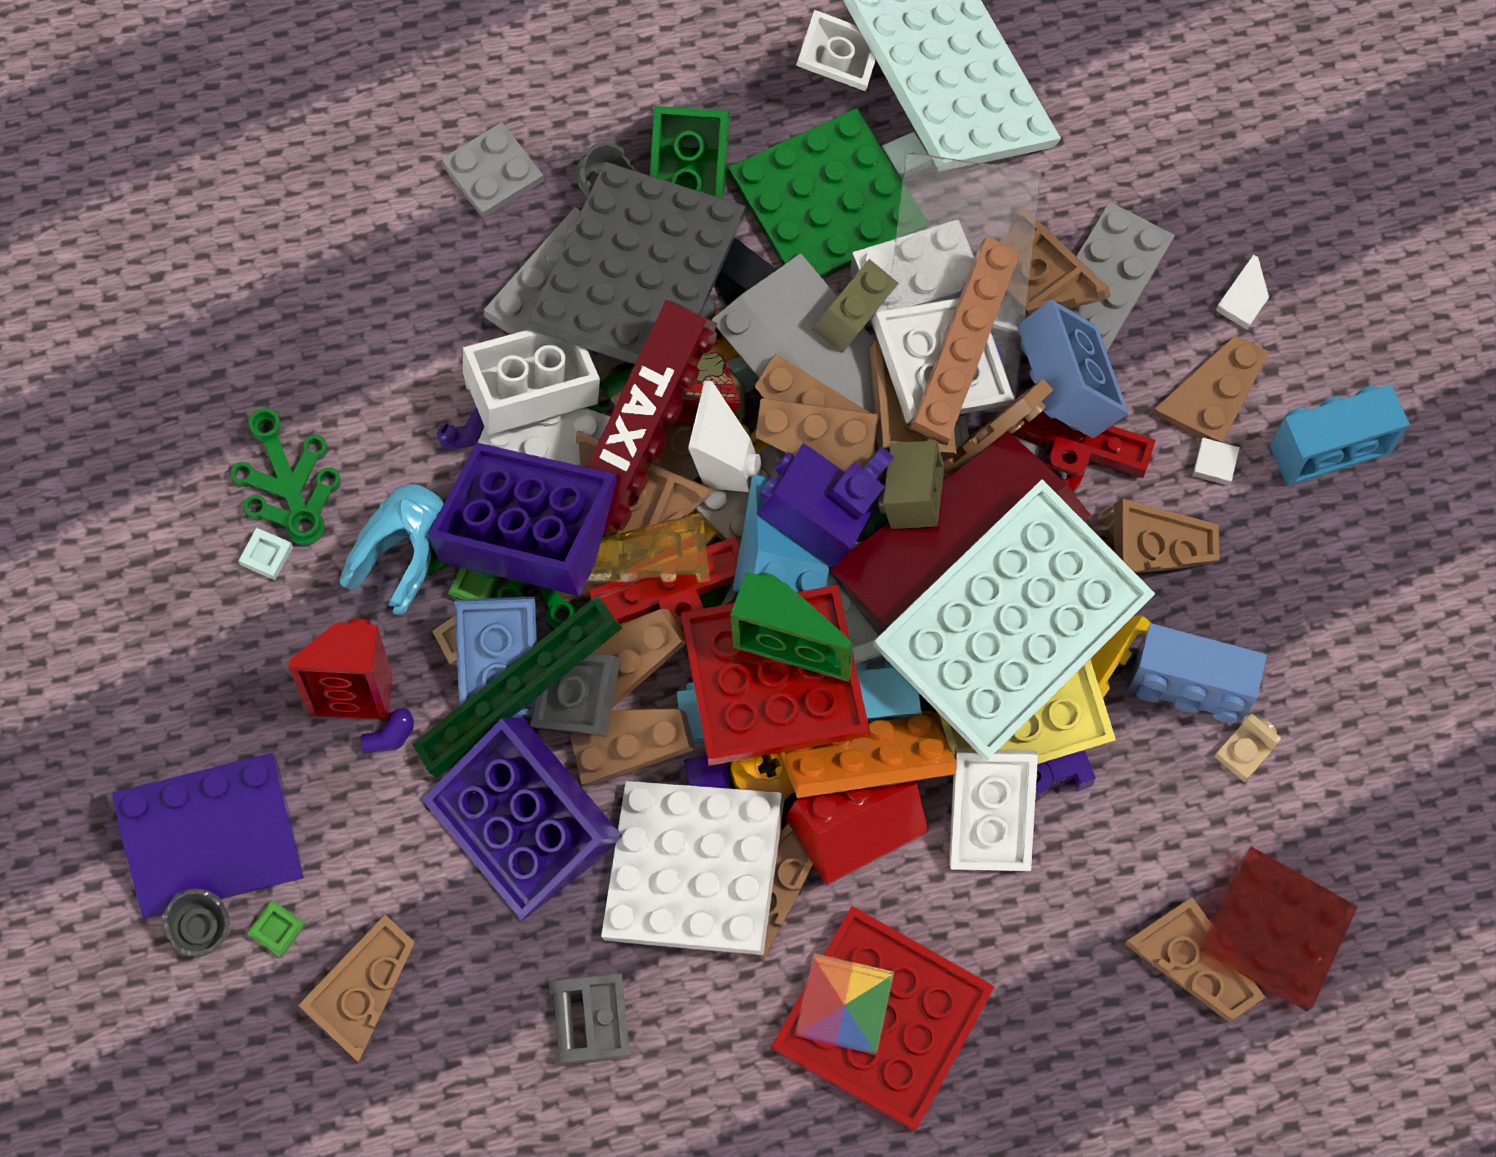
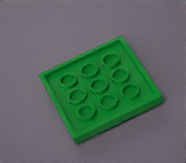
(823, 193)

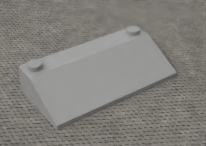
(780, 320)

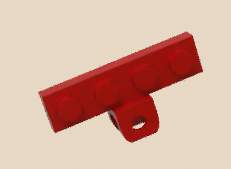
(1074, 449)
(640, 597)

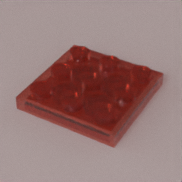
(1278, 928)

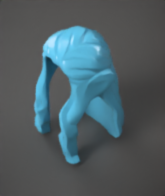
(404, 514)

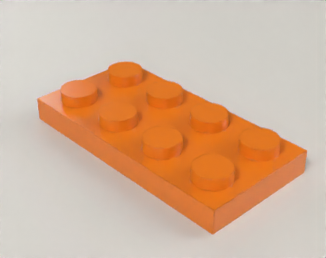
(892, 754)

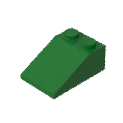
(691, 148)
(783, 626)

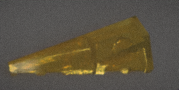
(654, 551)

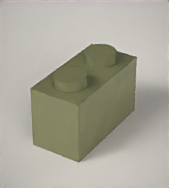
(855, 305)
(913, 485)

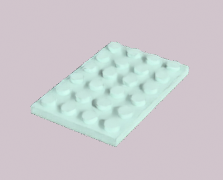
(955, 78)
(1013, 619)

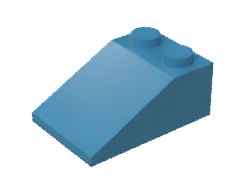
(773, 552)

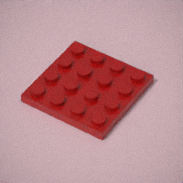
(764, 705)
(923, 1027)

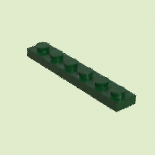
(517, 685)

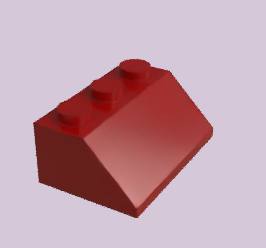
(856, 826)

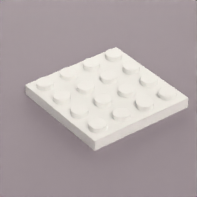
(693, 867)

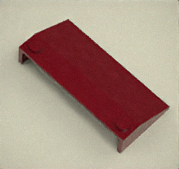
(900, 564)

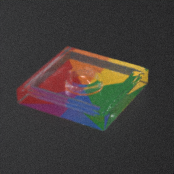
(844, 1004)

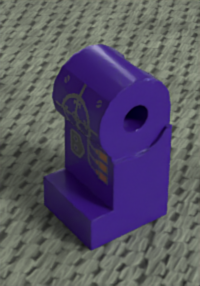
(1062, 771)

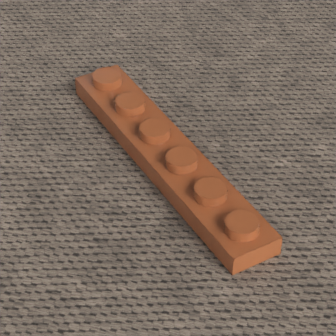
(965, 340)

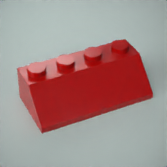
(345, 673)

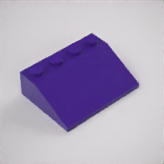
(524, 518)
(521, 816)
(208, 832)

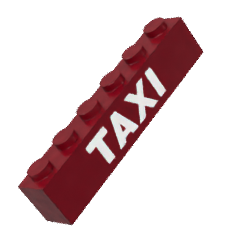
(650, 404)

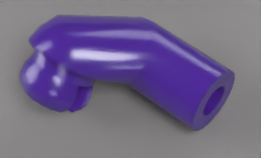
(463, 436)
(393, 734)

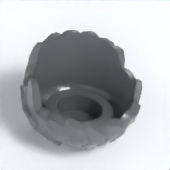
(593, 161)
(196, 922)

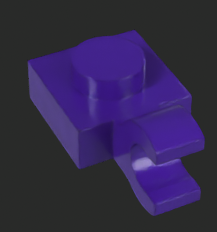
(859, 486)

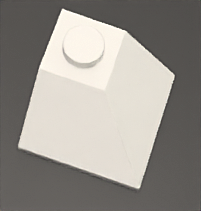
(836, 51)
(721, 445)

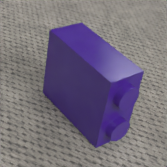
(803, 510)

